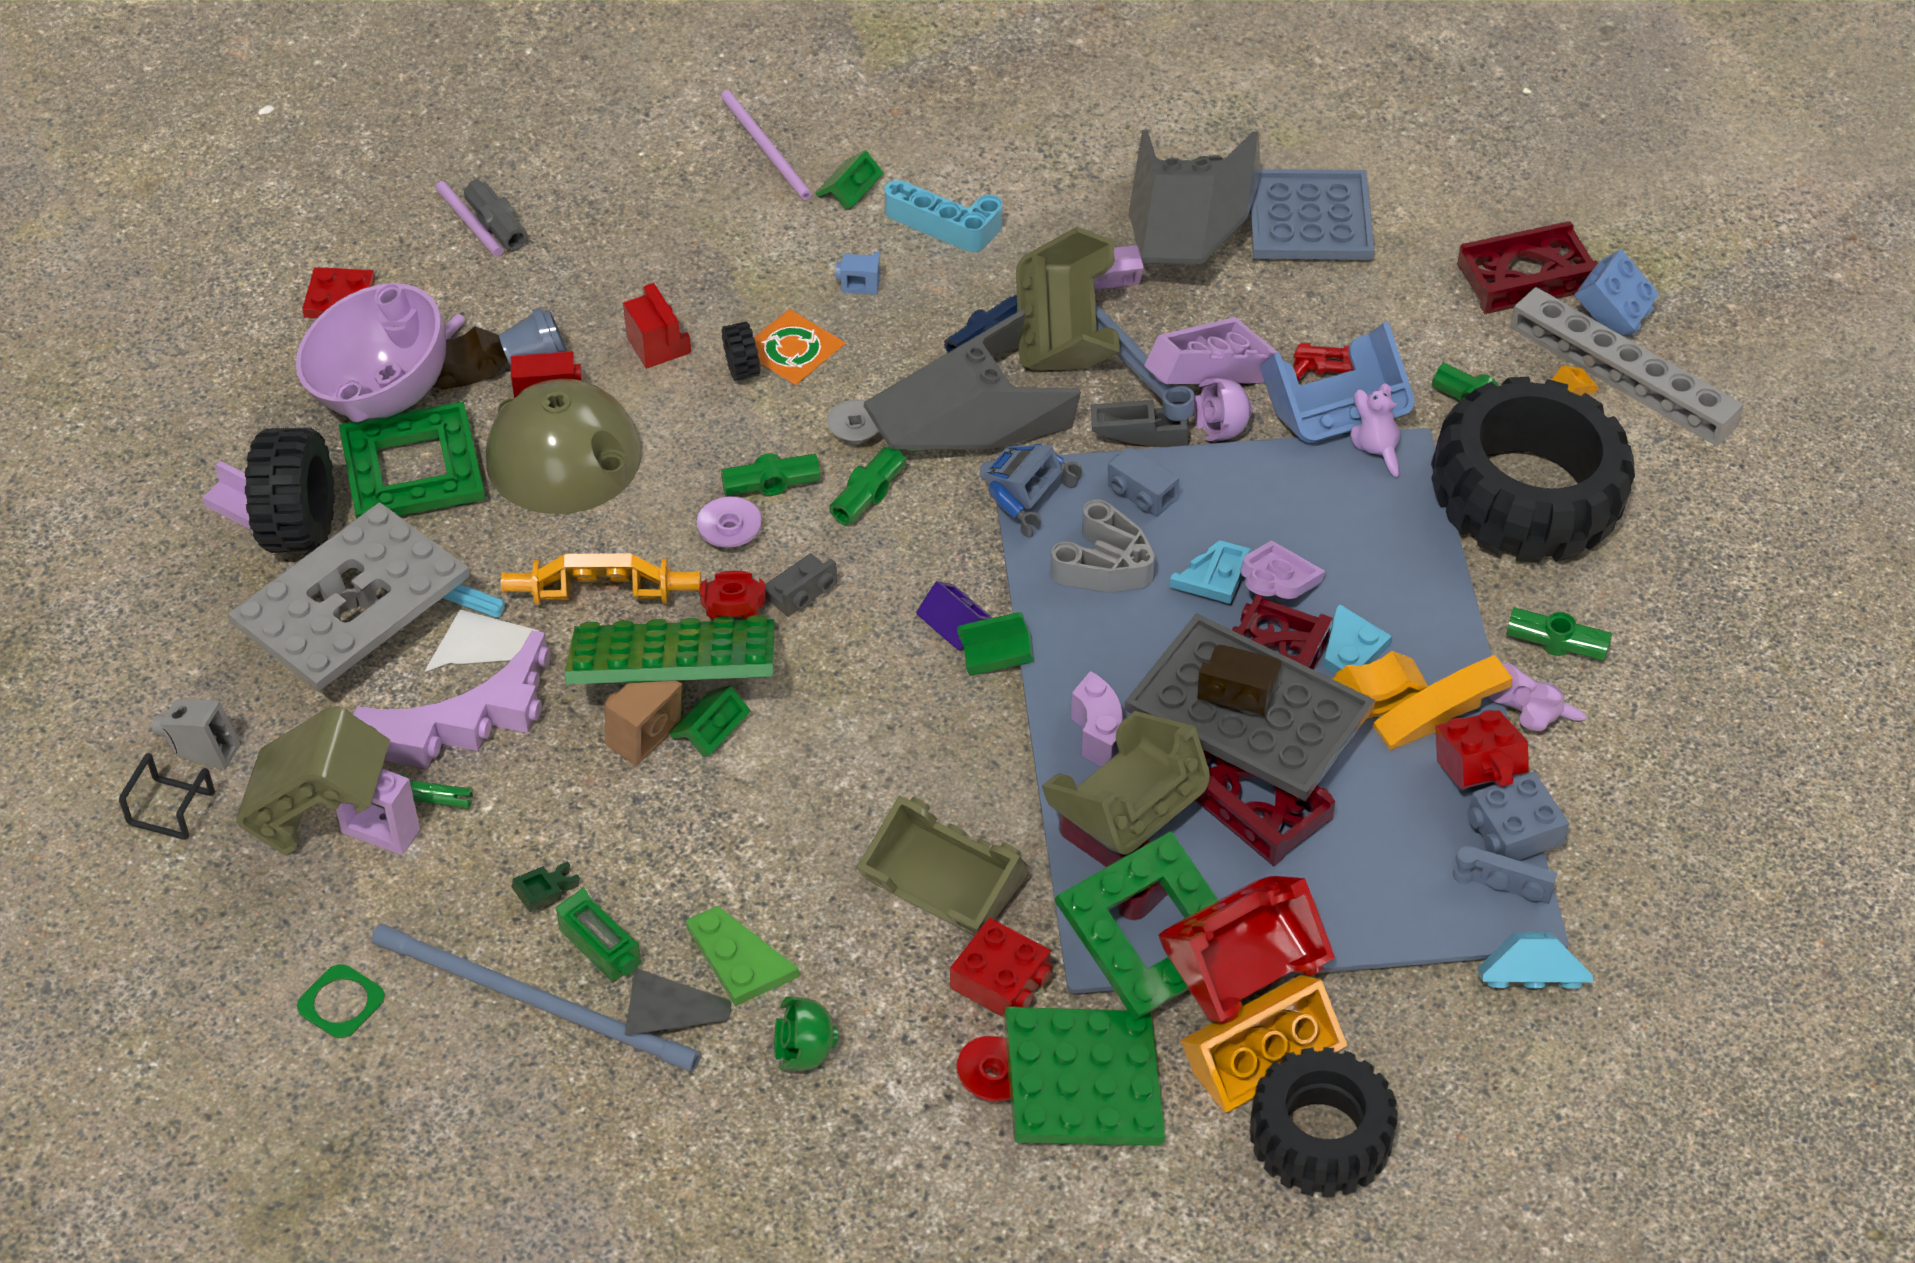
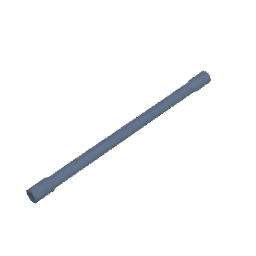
(667, 1050)

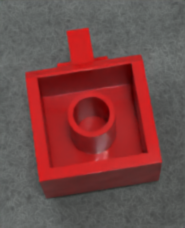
(1481, 750)

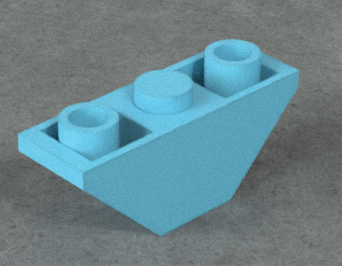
(1533, 960)

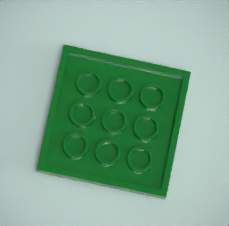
(1083, 1077)

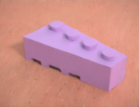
(1209, 351)

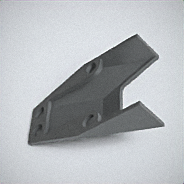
(1191, 206)
(969, 401)

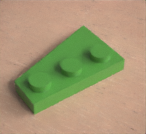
(738, 956)

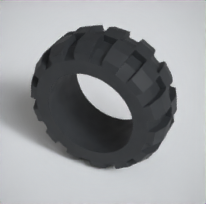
(1522, 516)

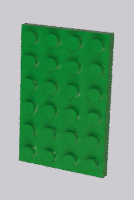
(671, 650)

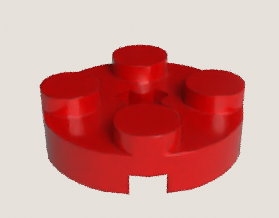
(732, 595)

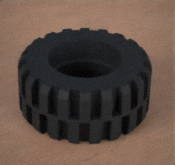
(289, 489)
(1317, 1162)

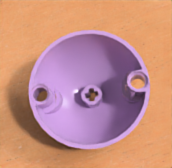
(365, 365)

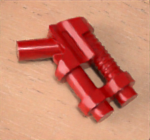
(1313, 359)

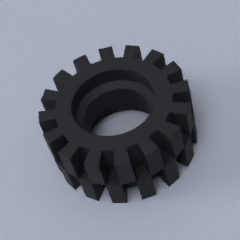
(740, 351)

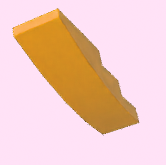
(1441, 702)

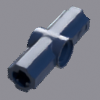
(981, 321)

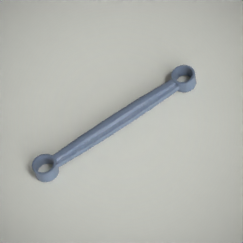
(1135, 359)

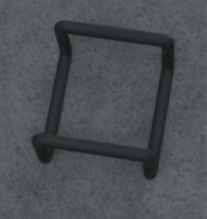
(193, 789)

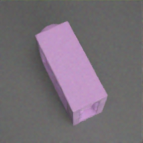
(388, 827)

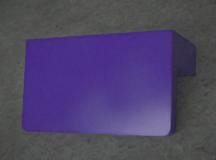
(948, 608)

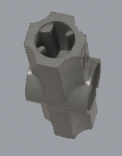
(495, 214)

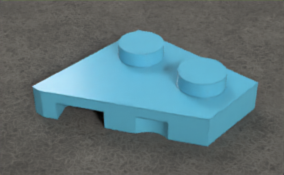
(1213, 573)
(1353, 641)

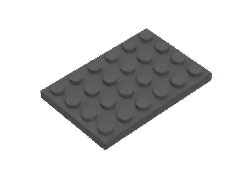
(1290, 745)

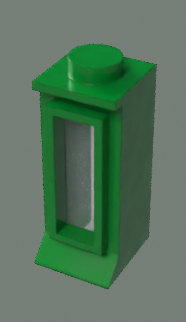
(598, 936)

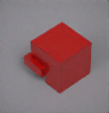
(654, 328)

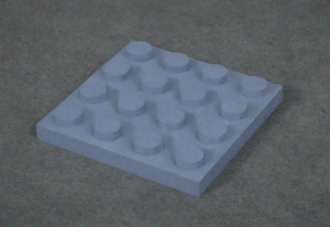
(1312, 215)

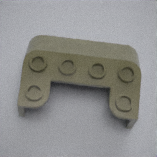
(1059, 303)

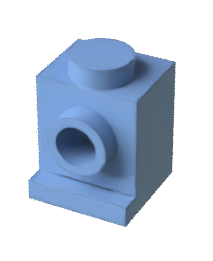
(859, 273)

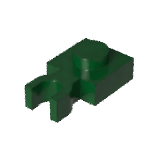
(543, 888)

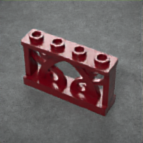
(1512, 285)
(1309, 639)
(1259, 832)

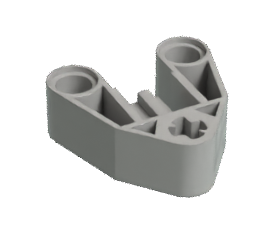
(1119, 558)

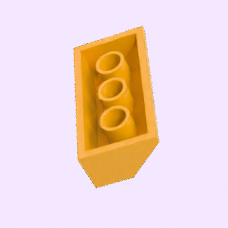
(1283, 1021)

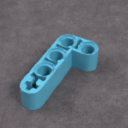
(944, 219)

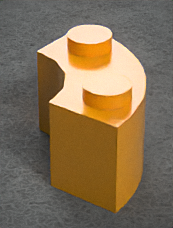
(1384, 680)

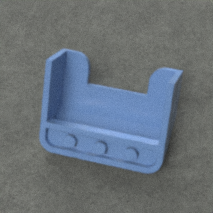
(1328, 405)

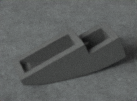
(1138, 424)

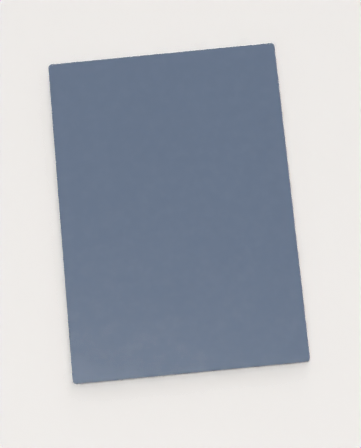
(1387, 556)

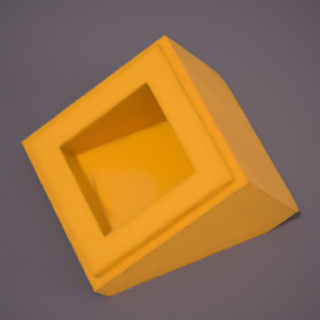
(1577, 380)

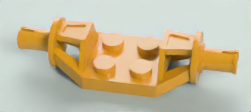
(590, 566)

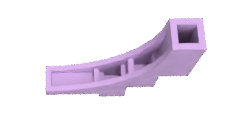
(463, 721)

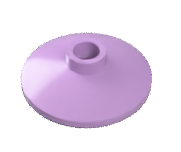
(729, 522)

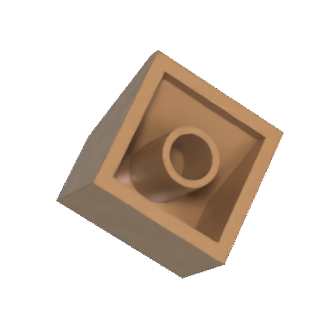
(641, 717)

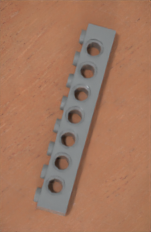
(1627, 366)

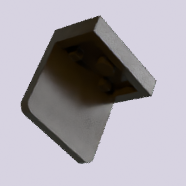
(1238, 679)

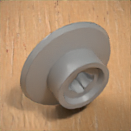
(851, 422)

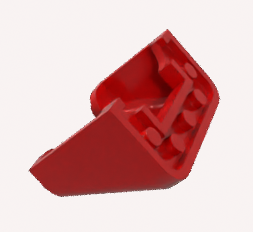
(1247, 943)

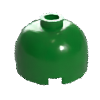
(803, 1034)

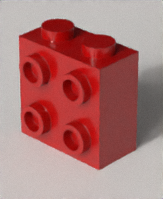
(1000, 968)

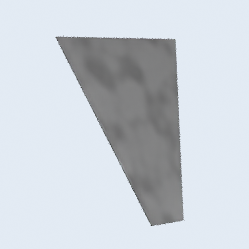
(666, 1004)

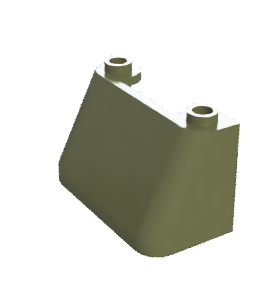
(1140, 788)

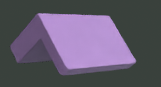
(229, 494)

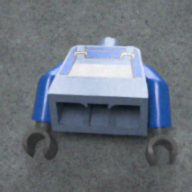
(1022, 477)

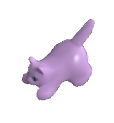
(1378, 429)
(1538, 701)

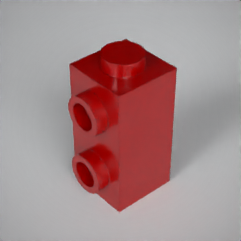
(542, 367)

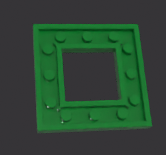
(446, 422)
(1088, 914)

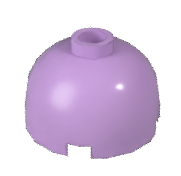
(1222, 409)

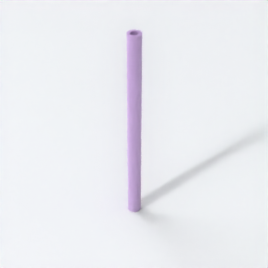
(766, 145)

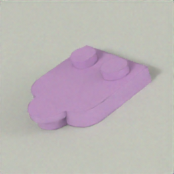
(1279, 572)

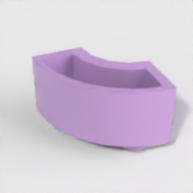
(1099, 715)

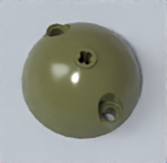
(548, 445)

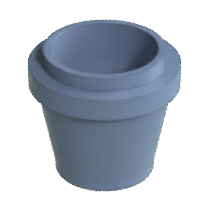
(533, 335)

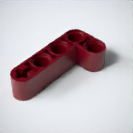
(1132, 908)

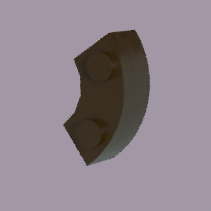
(471, 359)

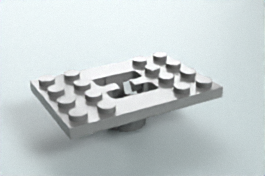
(310, 634)

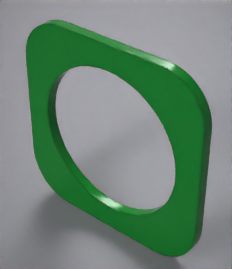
(375, 998)

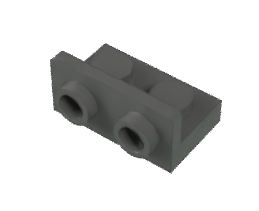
(801, 584)

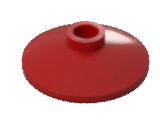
(981, 1057)

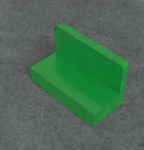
(852, 179)
(996, 643)
(712, 719)

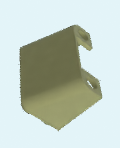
(941, 867)

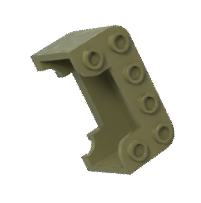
(321, 760)

